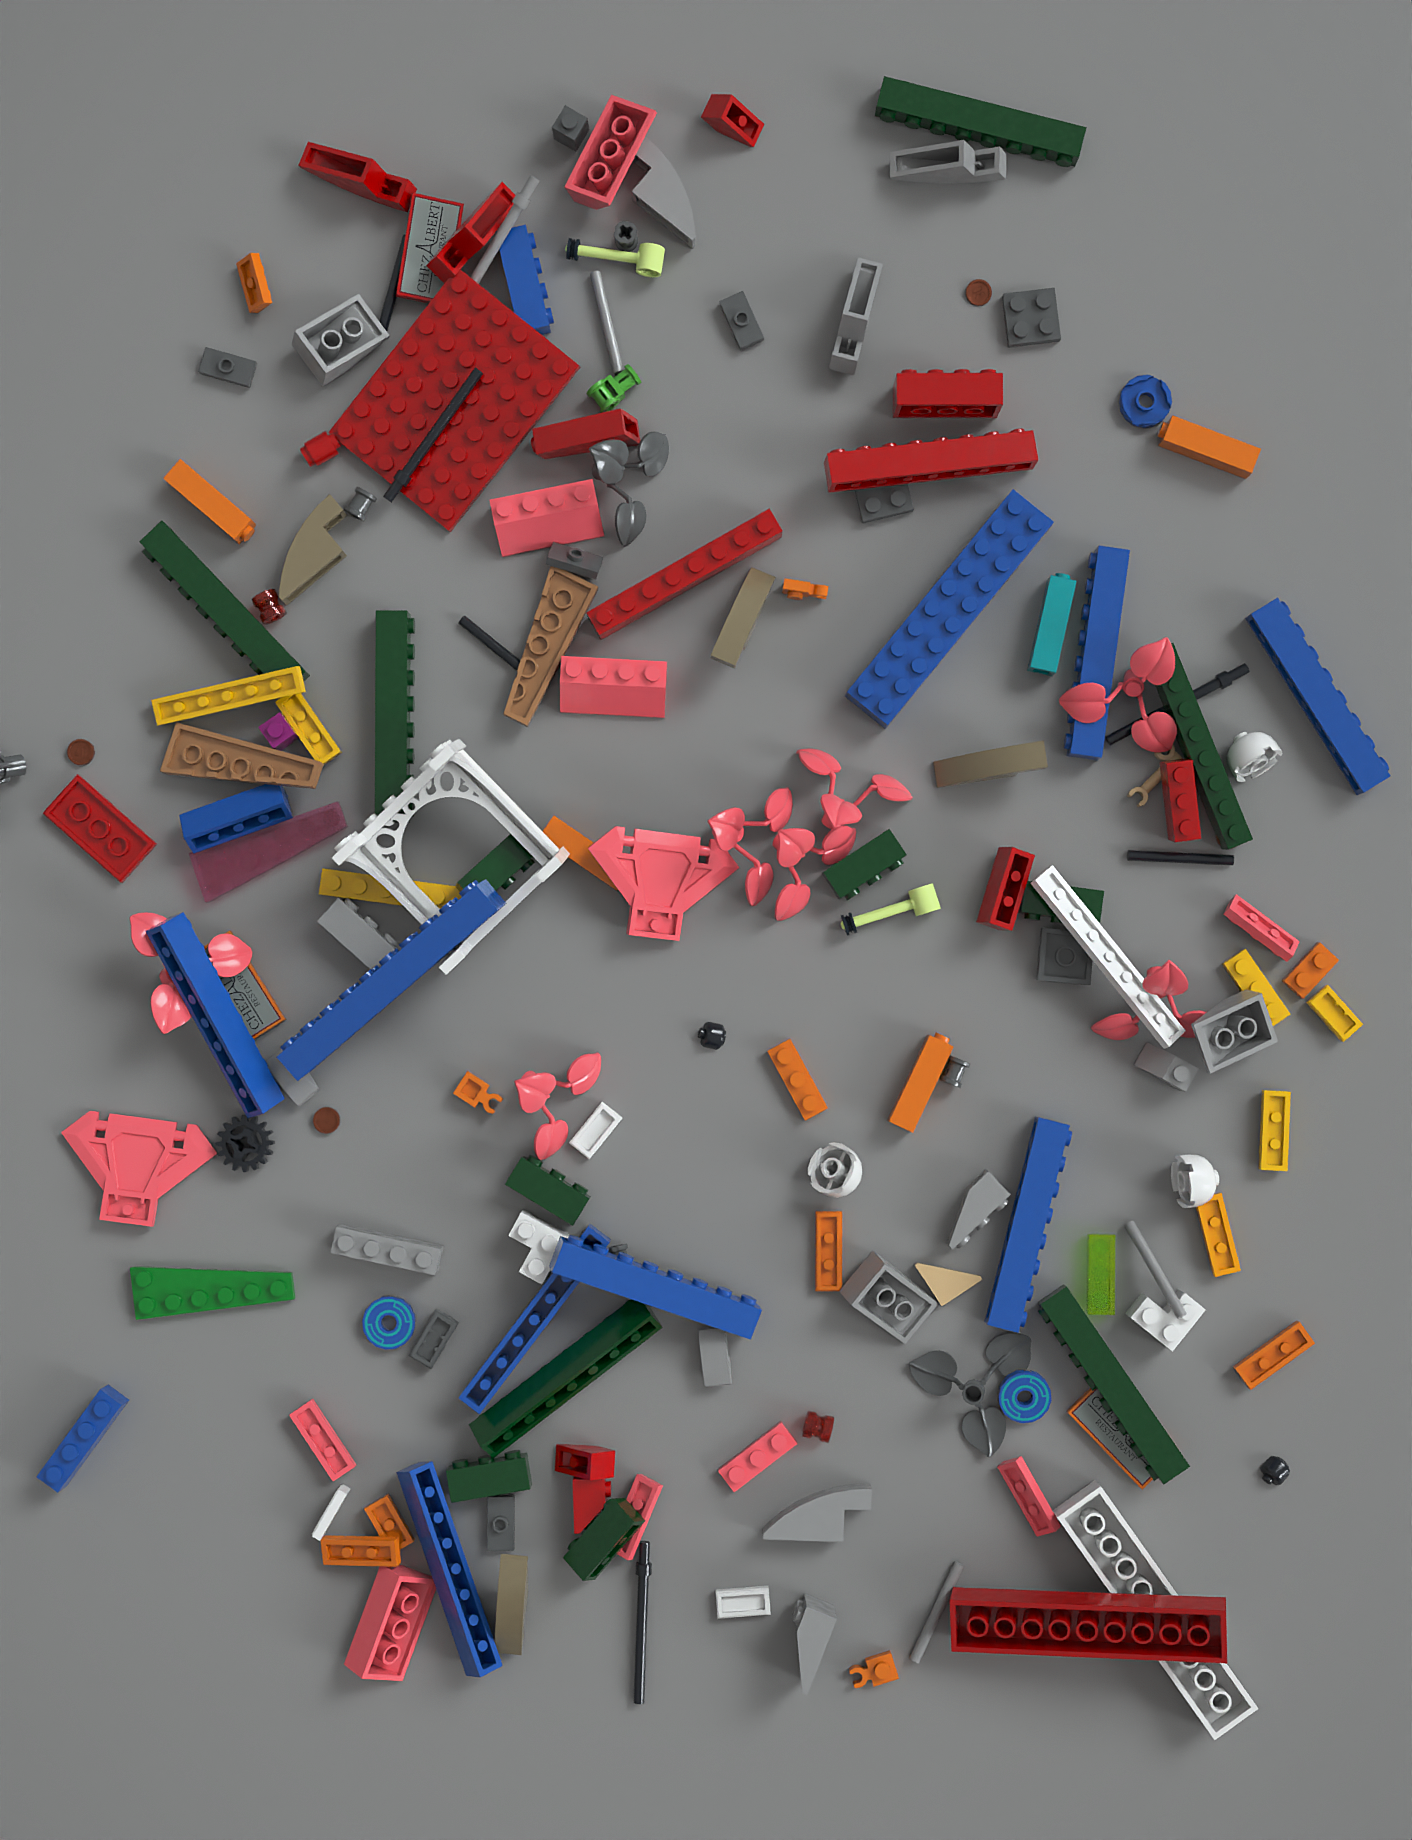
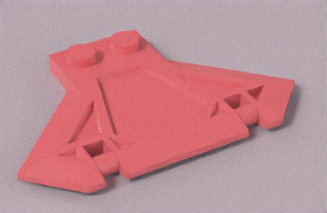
(660, 876)
(136, 1161)

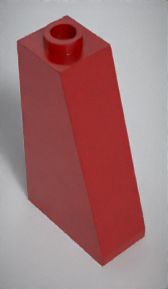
(580, 434)

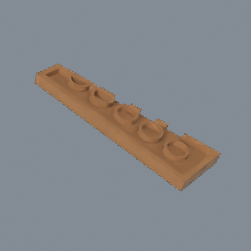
(555, 623)
(220, 757)

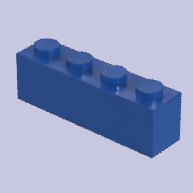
(522, 279)
(235, 816)
(82, 1438)

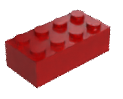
(947, 394)

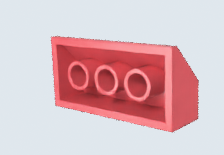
(609, 152)
(546, 516)
(613, 686)
(390, 1623)

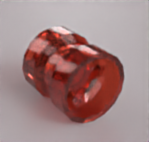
(269, 606)
(812, 1423)

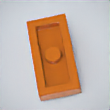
(254, 283)
(1310, 970)
(389, 1521)

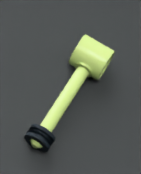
(647, 260)
(921, 900)

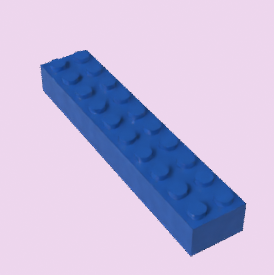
(949, 609)
(396, 974)

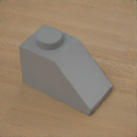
(1166, 1067)

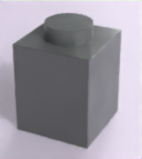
(570, 128)

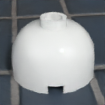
(1252, 754)
(835, 1170)
(1194, 1180)

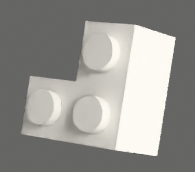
(541, 1239)
(1162, 1322)

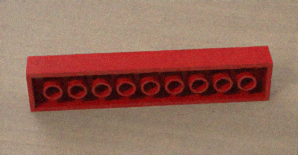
(1089, 1624)

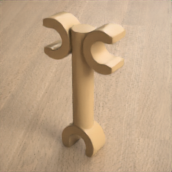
(1155, 778)

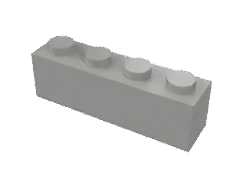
(357, 933)
(387, 1249)

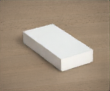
(595, 1130)
(330, 1512)
(743, 1602)

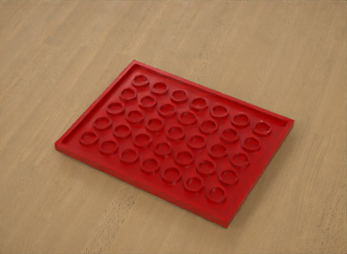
(422, 374)

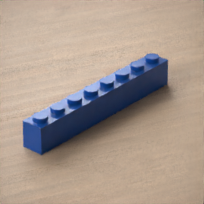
(1098, 643)
(1317, 696)
(215, 1015)
(1027, 1223)
(655, 1287)
(524, 1332)
(449, 1569)

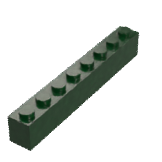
(980, 122)
(216, 601)
(393, 704)
(1209, 771)
(564, 1376)
(1113, 1384)

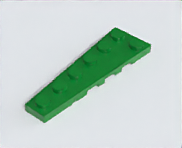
(188, 1290)

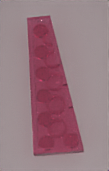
(246, 857)

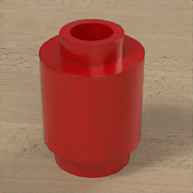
(320, 449)

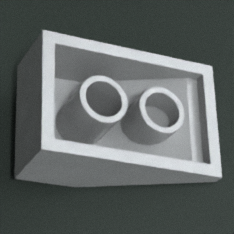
(339, 339)
(1234, 1030)
(888, 1297)
(814, 1626)

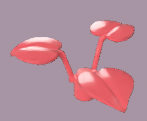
(1151, 663)
(837, 810)
(728, 830)
(791, 847)
(1161, 982)
(168, 1009)
(535, 1089)

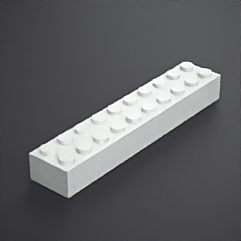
(1129, 1569)

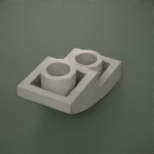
(300, 1090)
(715, 1357)

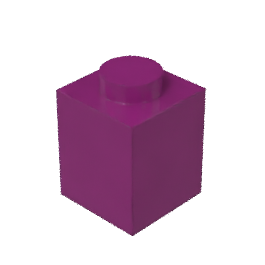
(278, 732)

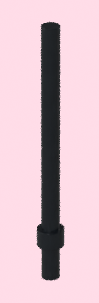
(402, 476)
(1221, 681)
(643, 1570)

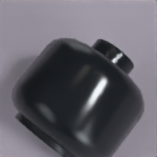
(712, 1035)
(1275, 1470)

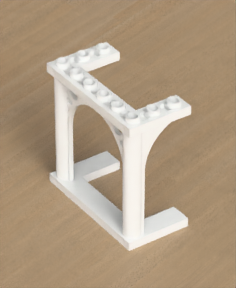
(367, 853)

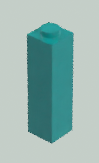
(1052, 624)

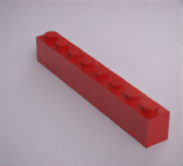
(930, 460)
(685, 574)

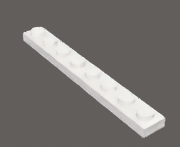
(1107, 956)

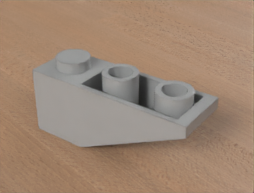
(978, 1202)

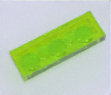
(1101, 1274)

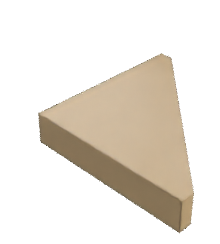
(945, 1282)

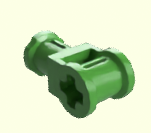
(613, 388)

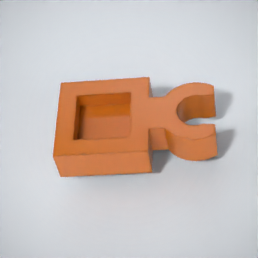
(798, 589)
(473, 1091)
(879, 1669)

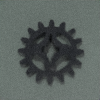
(249, 1132)

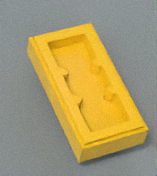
(1334, 1013)

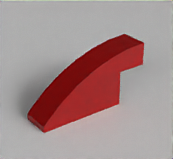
(357, 175)
(472, 233)

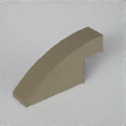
(312, 550)
(742, 618)
(990, 764)
(511, 1604)

